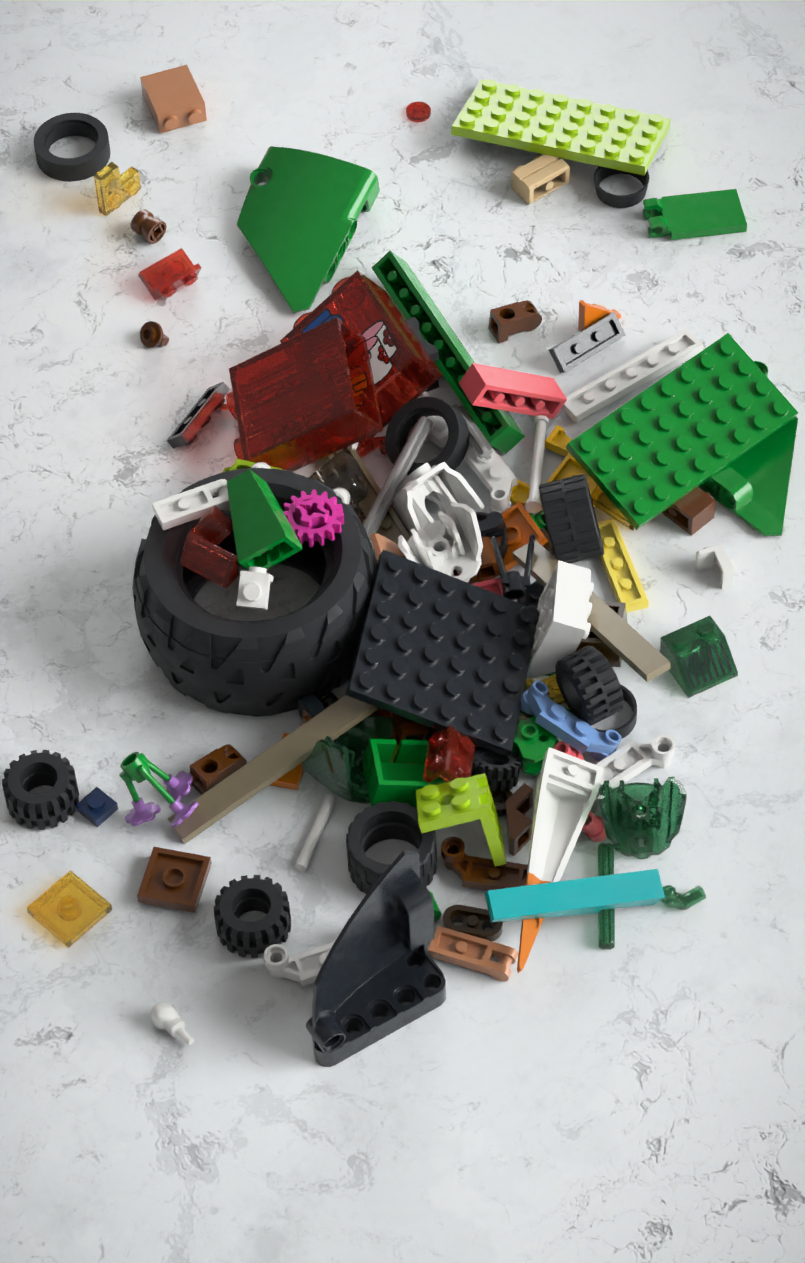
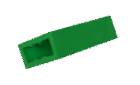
(259, 524)

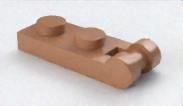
(472, 952)

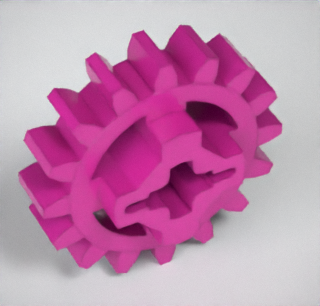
(313, 517)

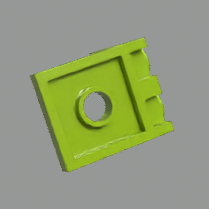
(460, 803)

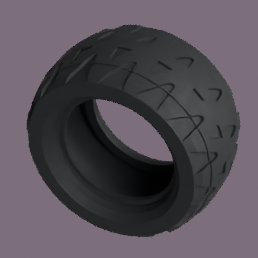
(261, 663)

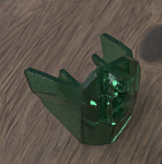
(340, 763)
(643, 813)

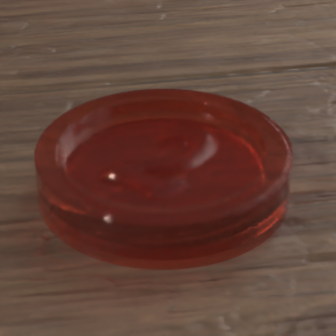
(418, 111)

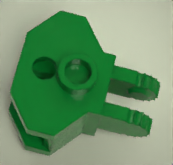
(530, 745)

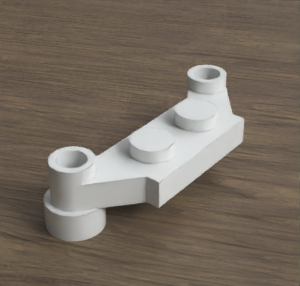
(494, 475)
(634, 759)
(299, 967)

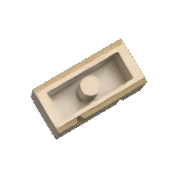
(539, 177)

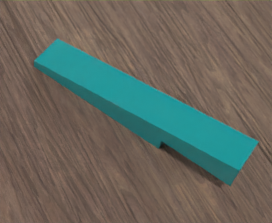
(575, 896)

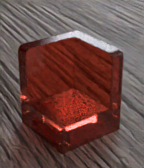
(213, 526)

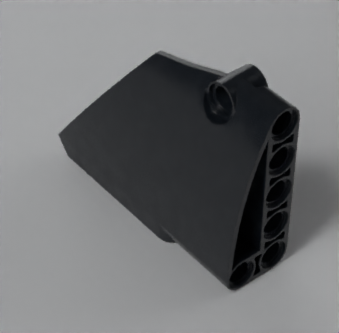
(371, 967)

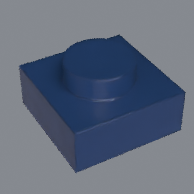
(97, 807)

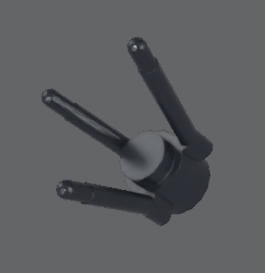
(512, 582)

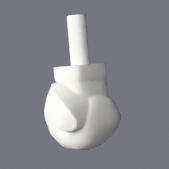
(167, 1018)

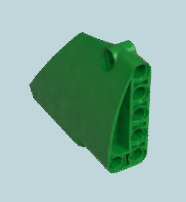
(304, 217)
(758, 481)

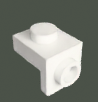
(718, 559)
(254, 588)

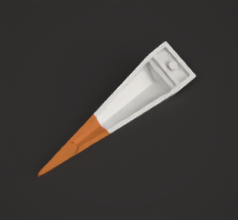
(560, 810)

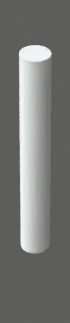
(315, 832)

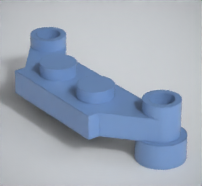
(566, 725)

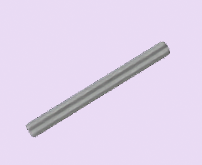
(397, 475)

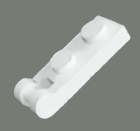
(191, 504)

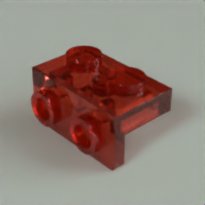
(169, 274)
(449, 756)

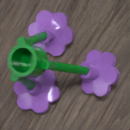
(136, 768)

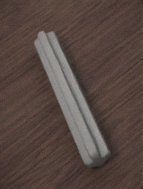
(476, 438)

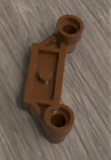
(481, 872)

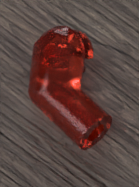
(370, 445)

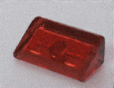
(209, 560)

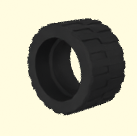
(571, 519)
(382, 823)

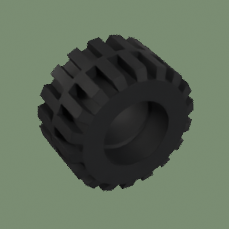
(589, 685)
(36, 771)
(247, 896)

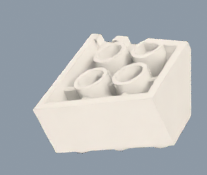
(562, 617)

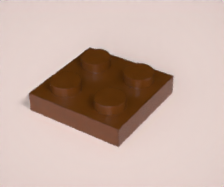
(174, 879)

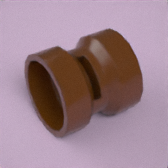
(148, 226)

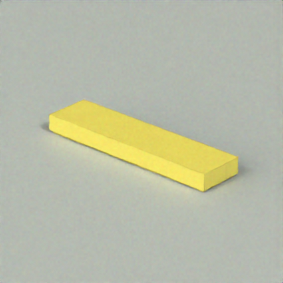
(620, 569)

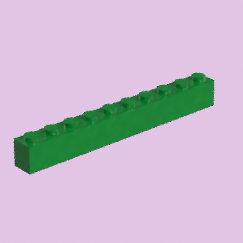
(453, 358)

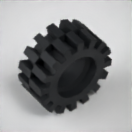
(499, 769)

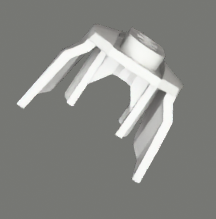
(436, 484)
(447, 543)

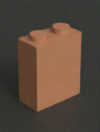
(173, 98)

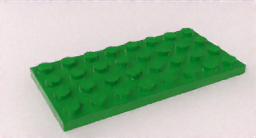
(681, 431)

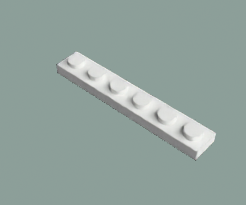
(631, 375)

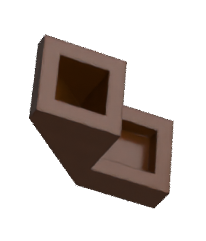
(518, 825)

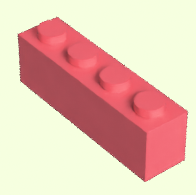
(512, 391)

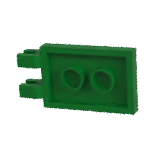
(695, 215)

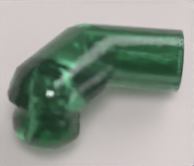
(682, 901)

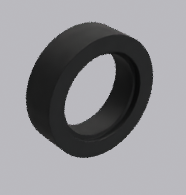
(72, 168)
(408, 416)

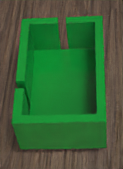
(398, 779)

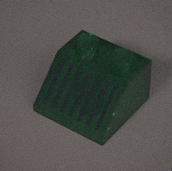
(698, 656)

